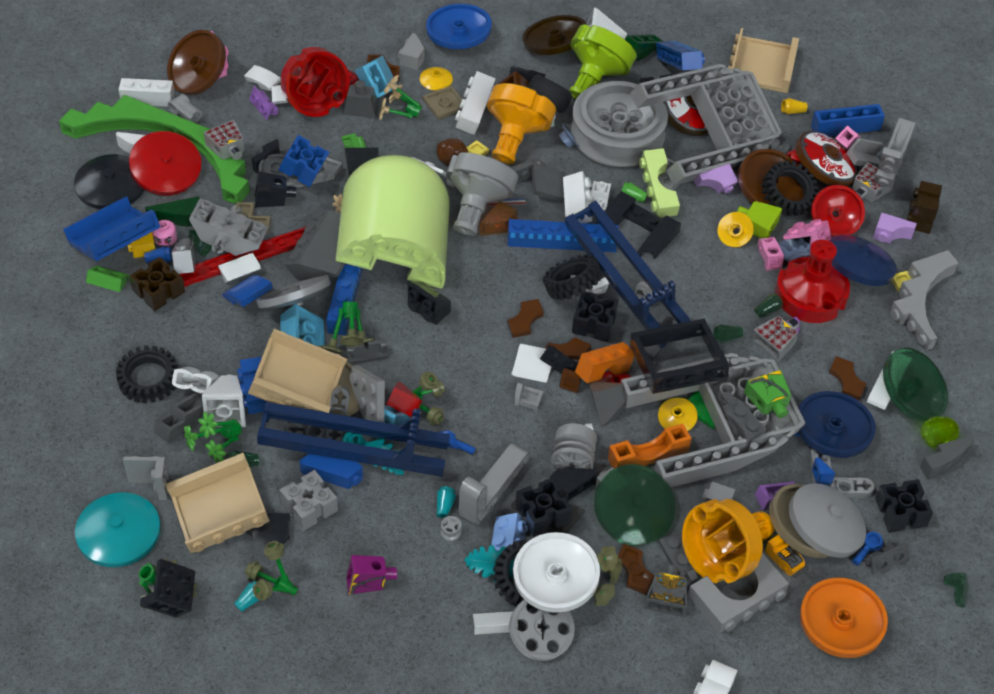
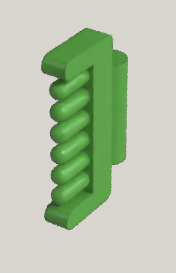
(353, 141)

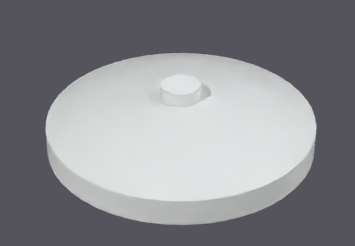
(556, 572)

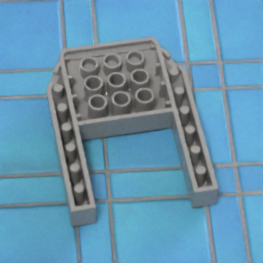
(730, 109)
(735, 450)

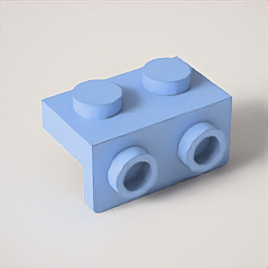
(508, 530)

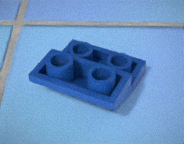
(248, 290)

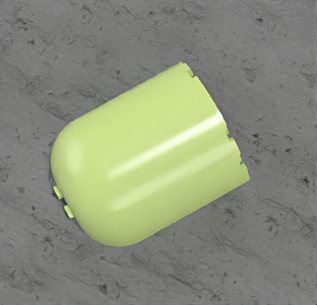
(396, 214)

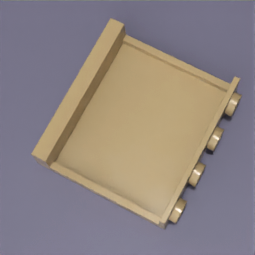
(768, 60)
(296, 373)
(217, 503)

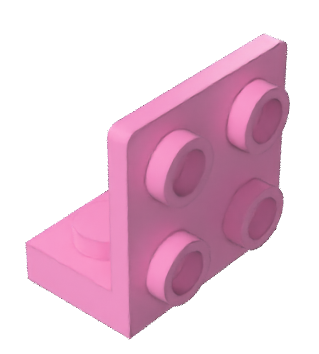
(816, 229)

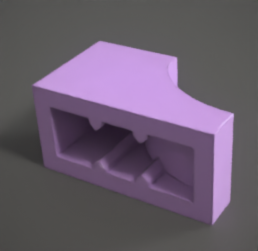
(720, 179)
(893, 228)

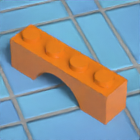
(669, 443)

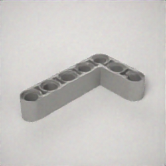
(477, 496)

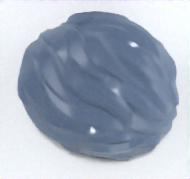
(794, 249)

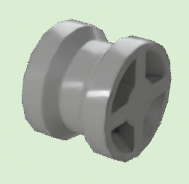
(452, 523)

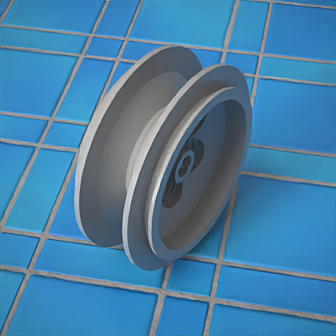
(613, 128)

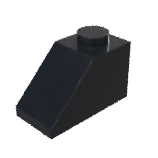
(574, 481)

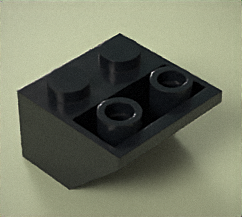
(427, 302)

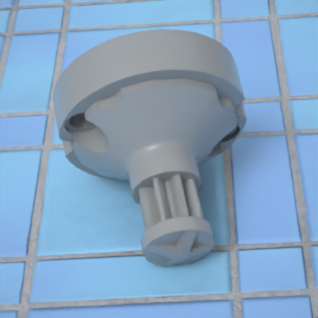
(480, 182)

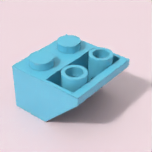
(375, 75)

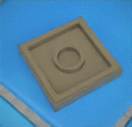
(443, 102)

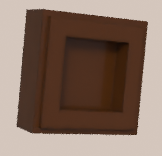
(570, 380)

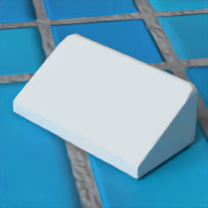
(239, 267)
(492, 622)

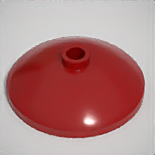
(843, 202)

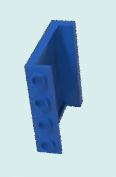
(110, 229)

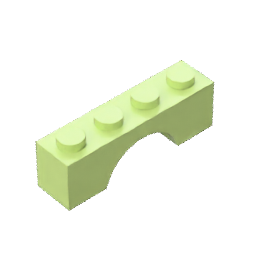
(663, 201)

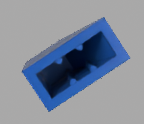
(333, 470)

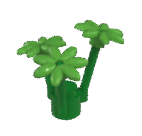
(230, 429)

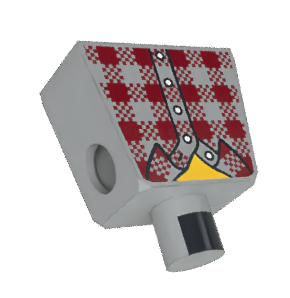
(225, 140)
(865, 184)
(776, 336)

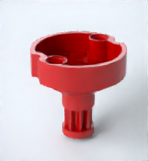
(312, 80)
(812, 286)

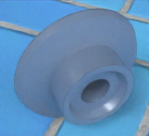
(567, 137)

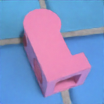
(847, 137)
(771, 253)

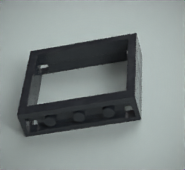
(684, 376)

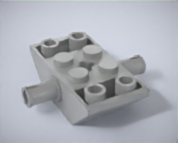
(226, 228)

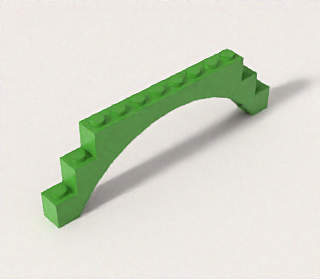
(136, 115)

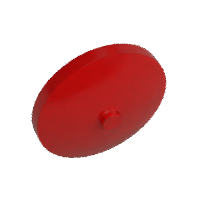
(165, 163)

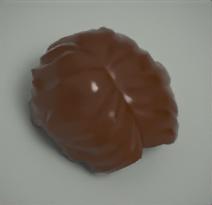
(448, 148)

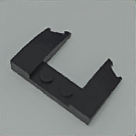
(662, 229)

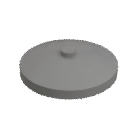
(294, 293)
(827, 520)

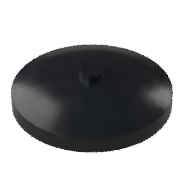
(106, 181)

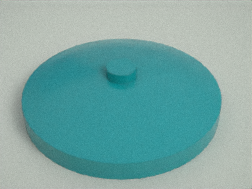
(117, 529)

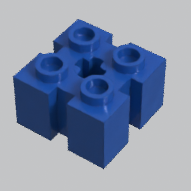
(303, 161)
(246, 376)

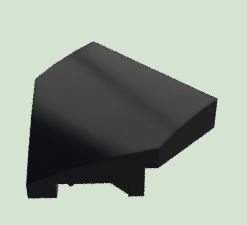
(271, 531)

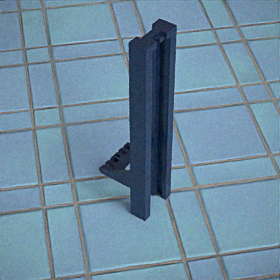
(638, 306)
(405, 432)

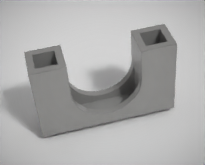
(725, 612)

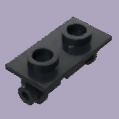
(558, 360)

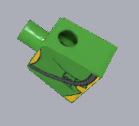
(769, 393)

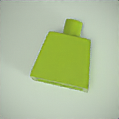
(763, 217)

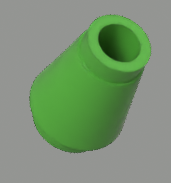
(634, 191)

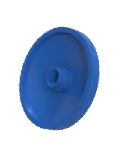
(459, 26)

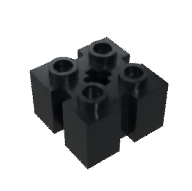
(595, 316)
(903, 505)
(543, 507)

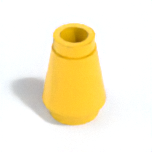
(793, 106)

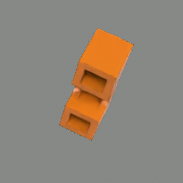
(613, 357)

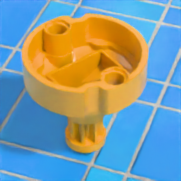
(519, 113)
(725, 539)

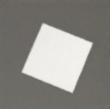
(529, 364)

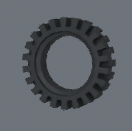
(776, 198)
(556, 279)
(136, 359)
(501, 574)

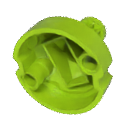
(601, 55)

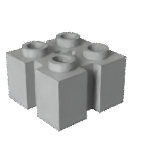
(308, 500)

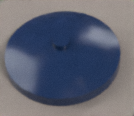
(863, 261)
(836, 424)

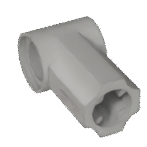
(183, 107)

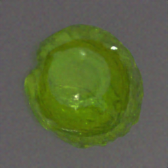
(939, 431)

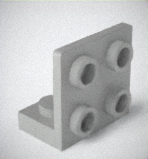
(148, 470)

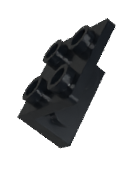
(171, 590)

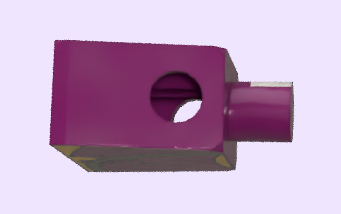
(368, 574)

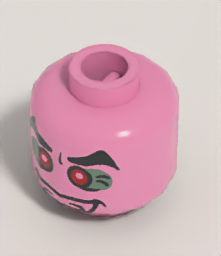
(166, 234)

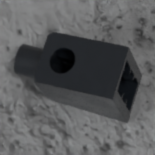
(357, 156)
(272, 190)

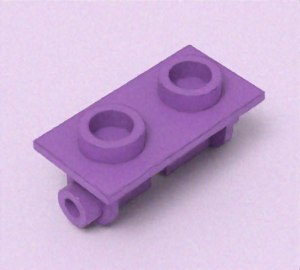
(262, 103)

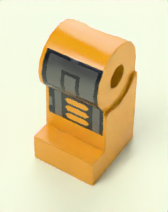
(784, 555)

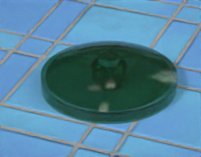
(915, 384)
(634, 505)

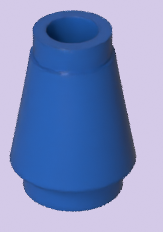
(163, 252)

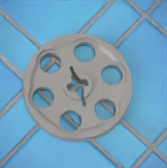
(533, 633)

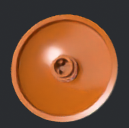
(843, 617)

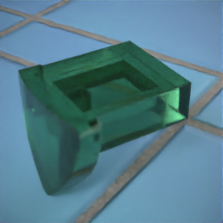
(202, 247)
(960, 582)

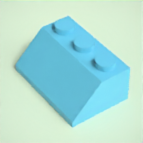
(303, 325)

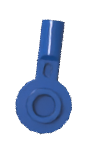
(454, 443)
(872, 543)

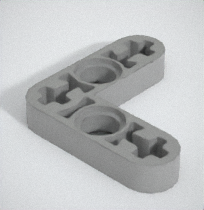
(850, 482)

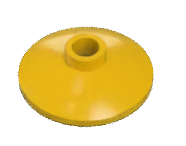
(436, 78)
(729, 223)
(668, 418)

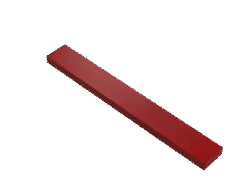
(266, 250)

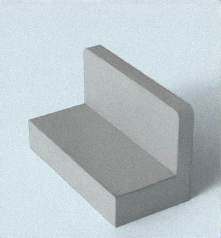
(865, 151)

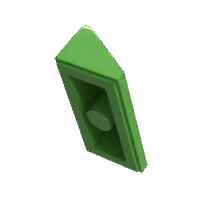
(106, 278)

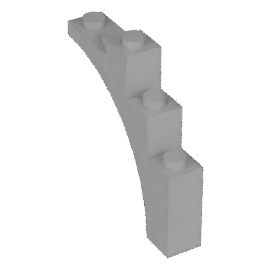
(894, 153)
(913, 292)

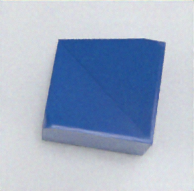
(822, 472)

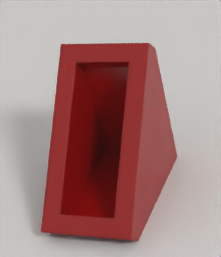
(403, 399)

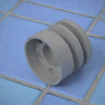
(574, 447)

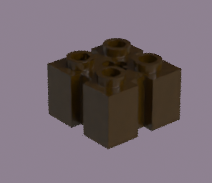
(924, 206)
(157, 284)

